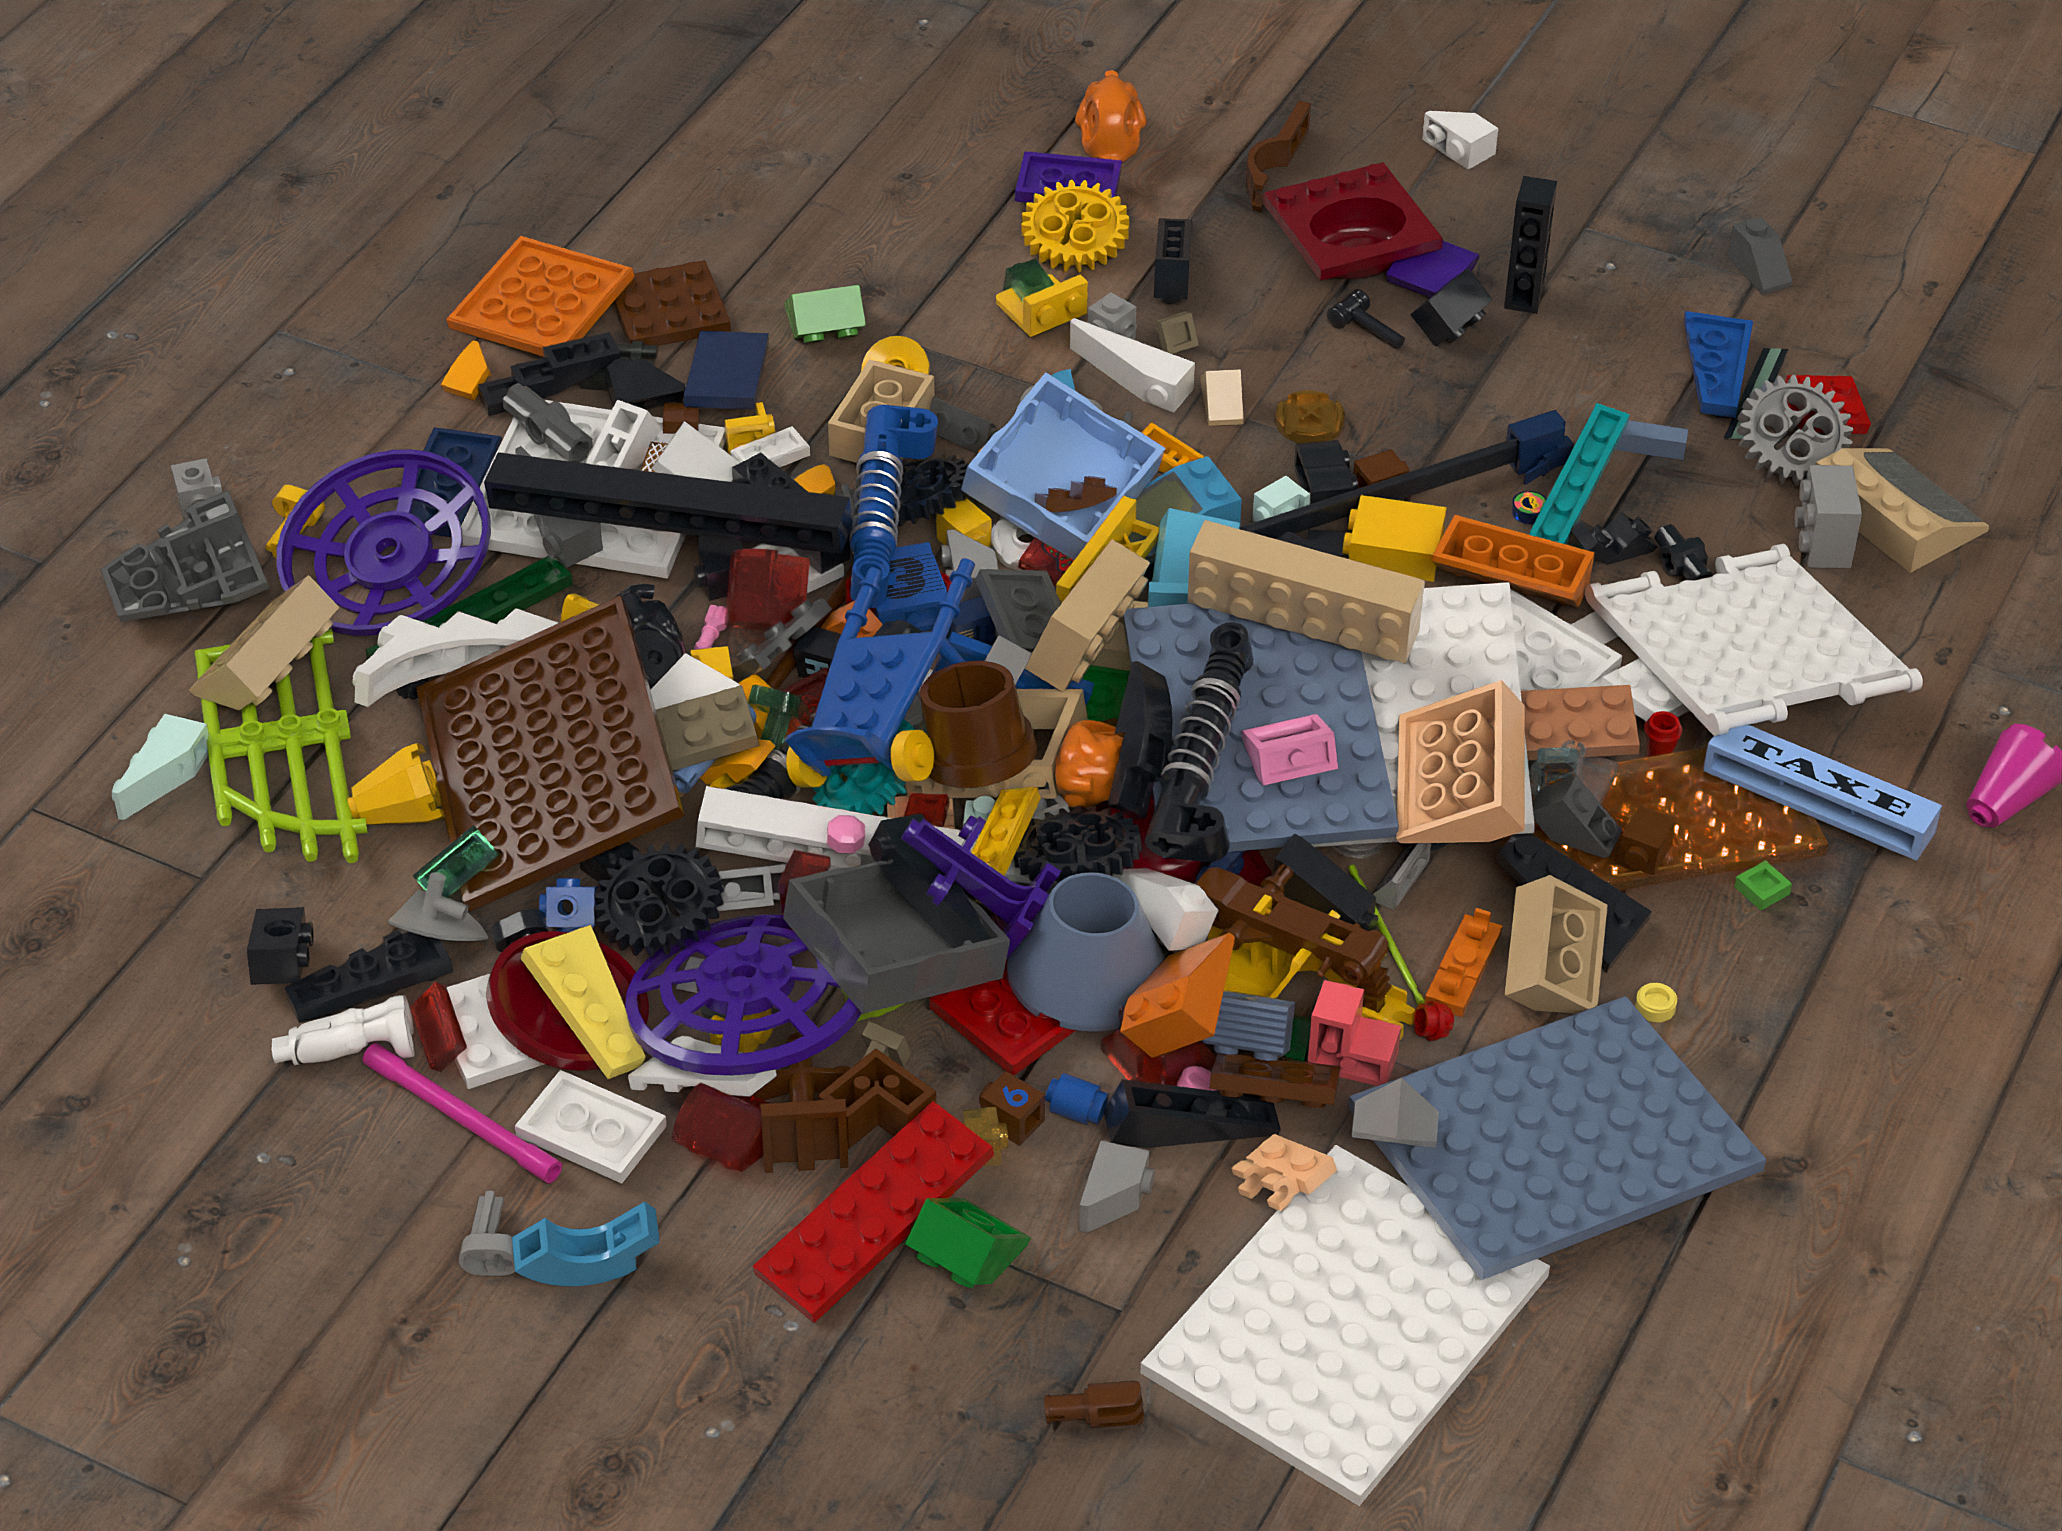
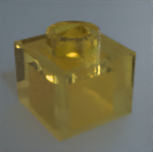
(986, 1125)

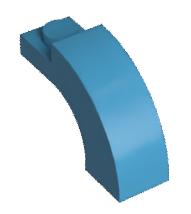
(585, 1255)

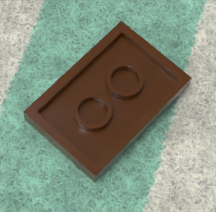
(1275, 1080)

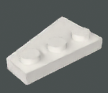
(675, 1079)

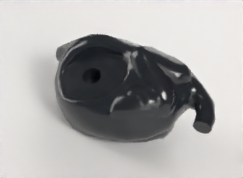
(655, 631)

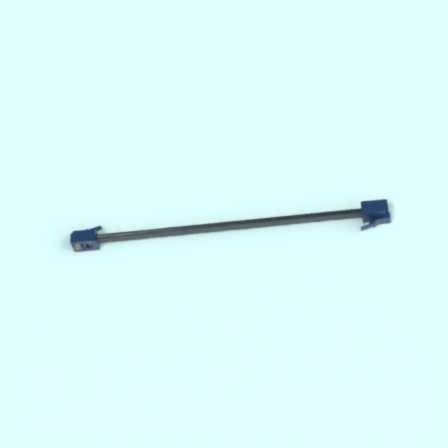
(1530, 448)

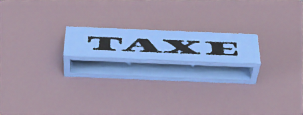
(1824, 789)

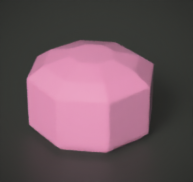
(845, 834)

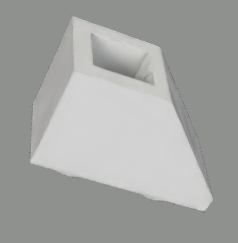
(1460, 136)

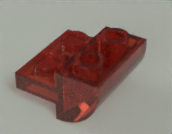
(764, 587)
(721, 1127)

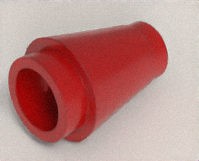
(1662, 733)

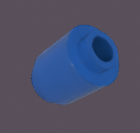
(1076, 1099)

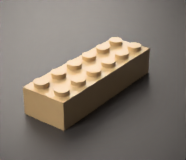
(1305, 591)

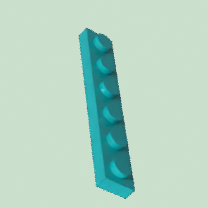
(1580, 474)

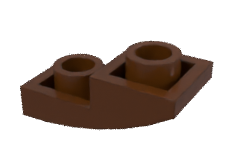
(1082, 495)

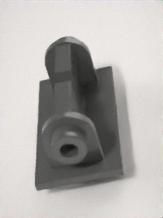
(961, 426)

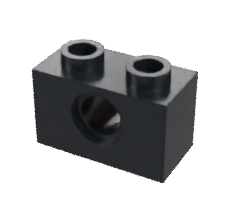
(279, 945)

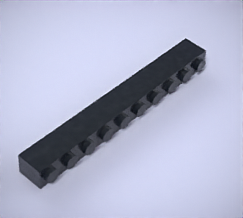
(669, 502)

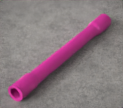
(526, 1154)

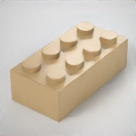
(1088, 616)

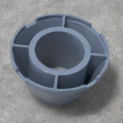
(1084, 953)

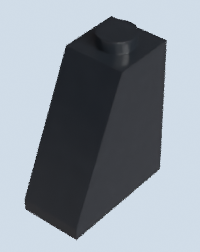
(1324, 885)

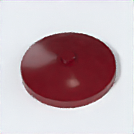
(531, 1019)

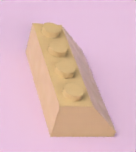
(267, 647)

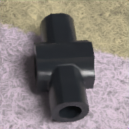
(1682, 555)

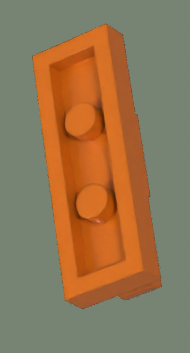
(1465, 961)

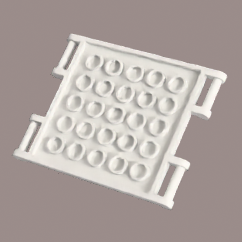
(1750, 640)

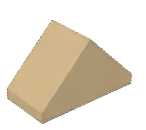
(1222, 397)

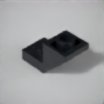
(1618, 541)

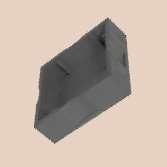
(881, 944)

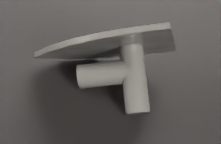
(437, 915)

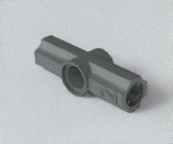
(547, 423)

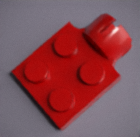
(1845, 391)

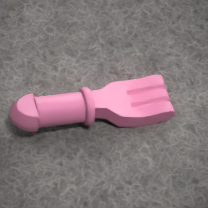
(714, 623)

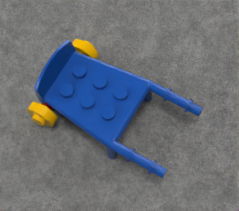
(872, 691)

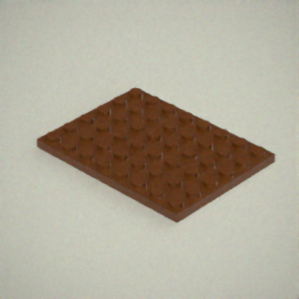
(550, 750)

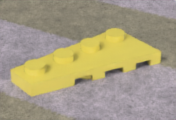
(585, 994)

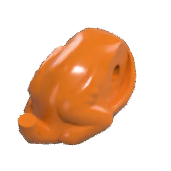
(1111, 119)
(1087, 763)

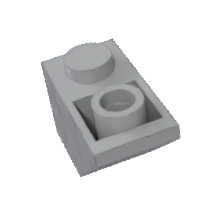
(960, 547)

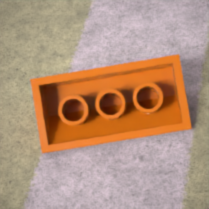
(1523, 560)

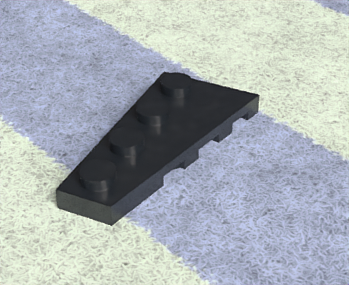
(1530, 859)
(367, 975)

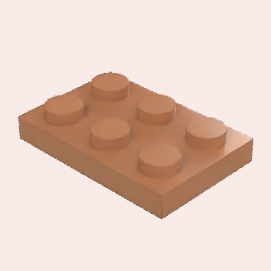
(1594, 716)

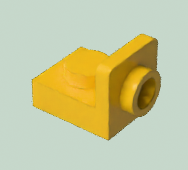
(748, 429)

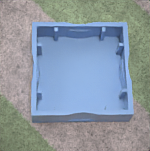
(1047, 445)

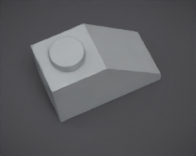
(1114, 1185)

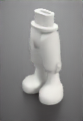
(348, 1033)

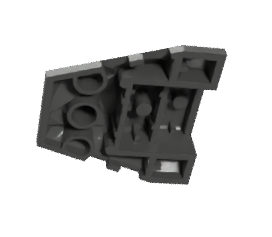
(188, 567)

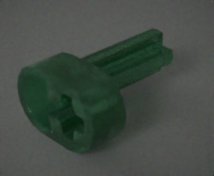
(781, 709)

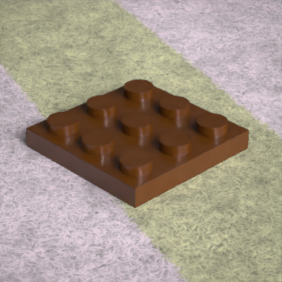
(671, 305)

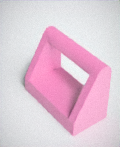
(1291, 755)

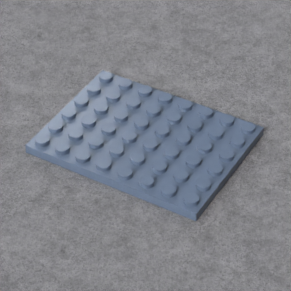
(1287, 681)
(1565, 1137)

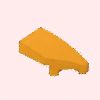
(467, 373)
(817, 480)

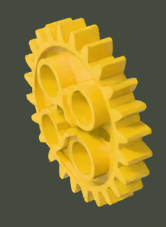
(1057, 233)

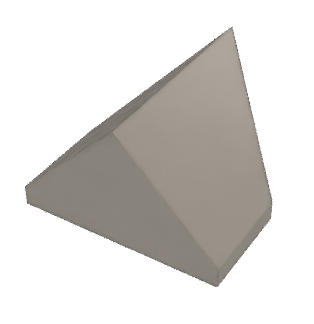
(1396, 1116)

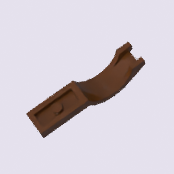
(1275, 152)

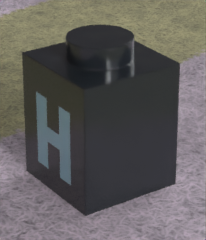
(815, 650)

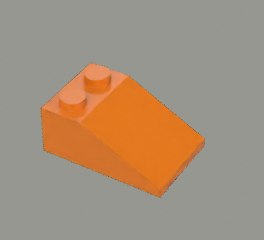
(1179, 998)

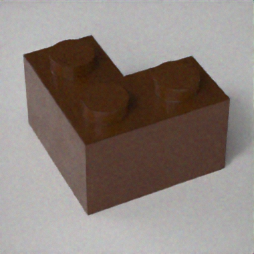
(878, 1095)

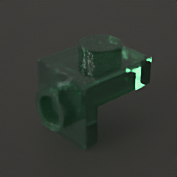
(1026, 278)

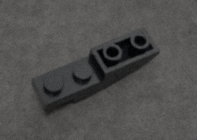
(1147, 734)

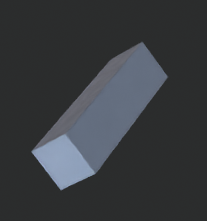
(1654, 440)

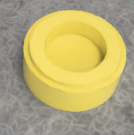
(1656, 1002)

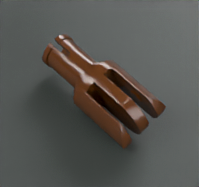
(1100, 1405)

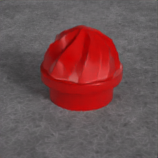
(1433, 1020)

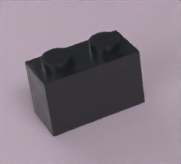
(1451, 307)

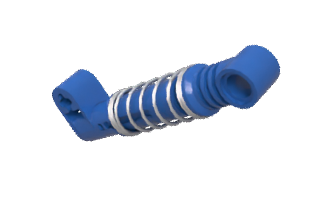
(880, 476)

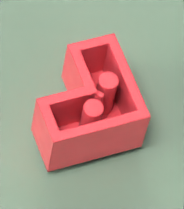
(1346, 1039)

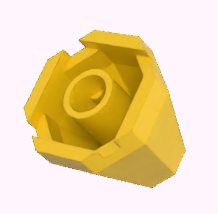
(398, 791)

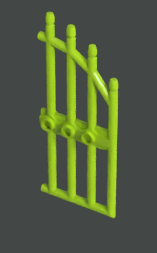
(291, 734)

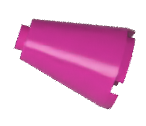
(2014, 776)

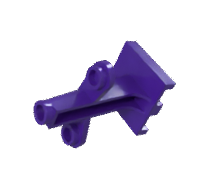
(1003, 897)

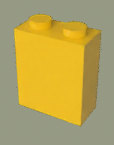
(1395, 535)

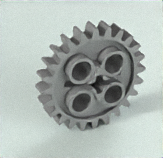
(1771, 409)

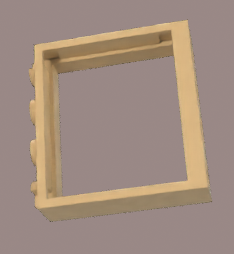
(1045, 711)

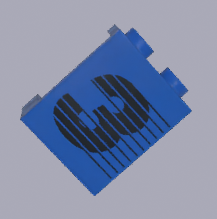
(913, 587)

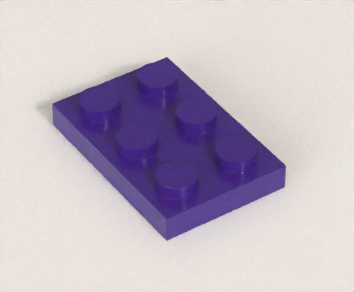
(1046, 169)

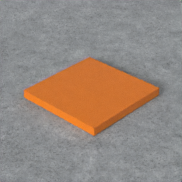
(540, 296)

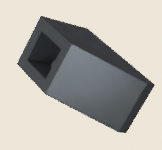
(1575, 817)

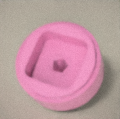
(1196, 1078)

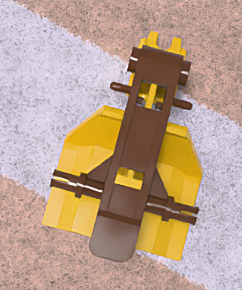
(1286, 937)

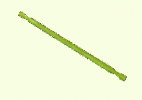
(1391, 945)

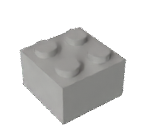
(1828, 516)

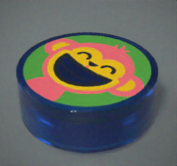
(1527, 506)

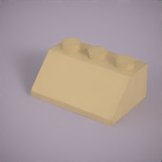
(1555, 947)

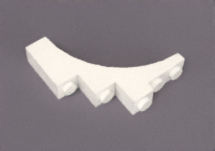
(417, 650)

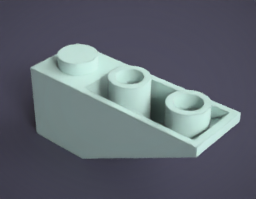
(165, 762)

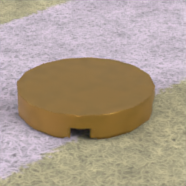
(1309, 417)

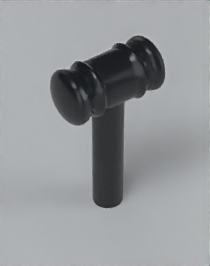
(1354, 308)

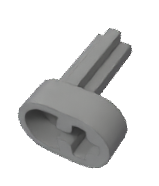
(485, 1250)

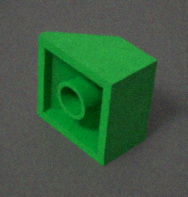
(965, 1240)

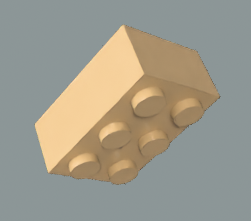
(875, 386)

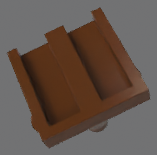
(803, 1127)

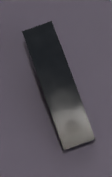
(558, 370)

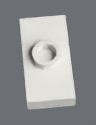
(779, 447)

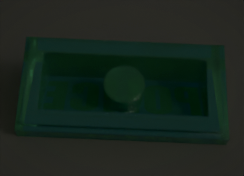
(459, 861)

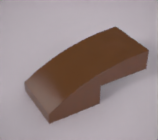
(676, 413)

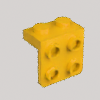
(1046, 307)

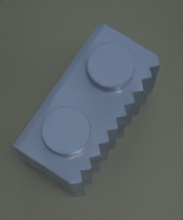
(1253, 1025)

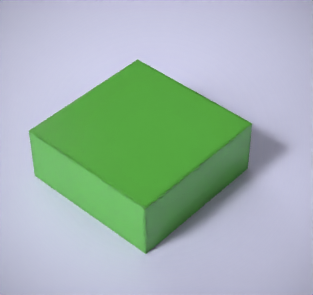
(1763, 885)

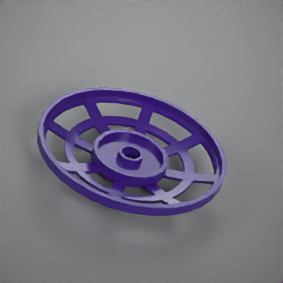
(386, 529)
(737, 983)

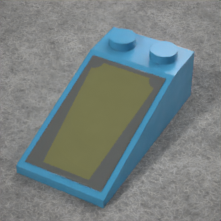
(1191, 488)

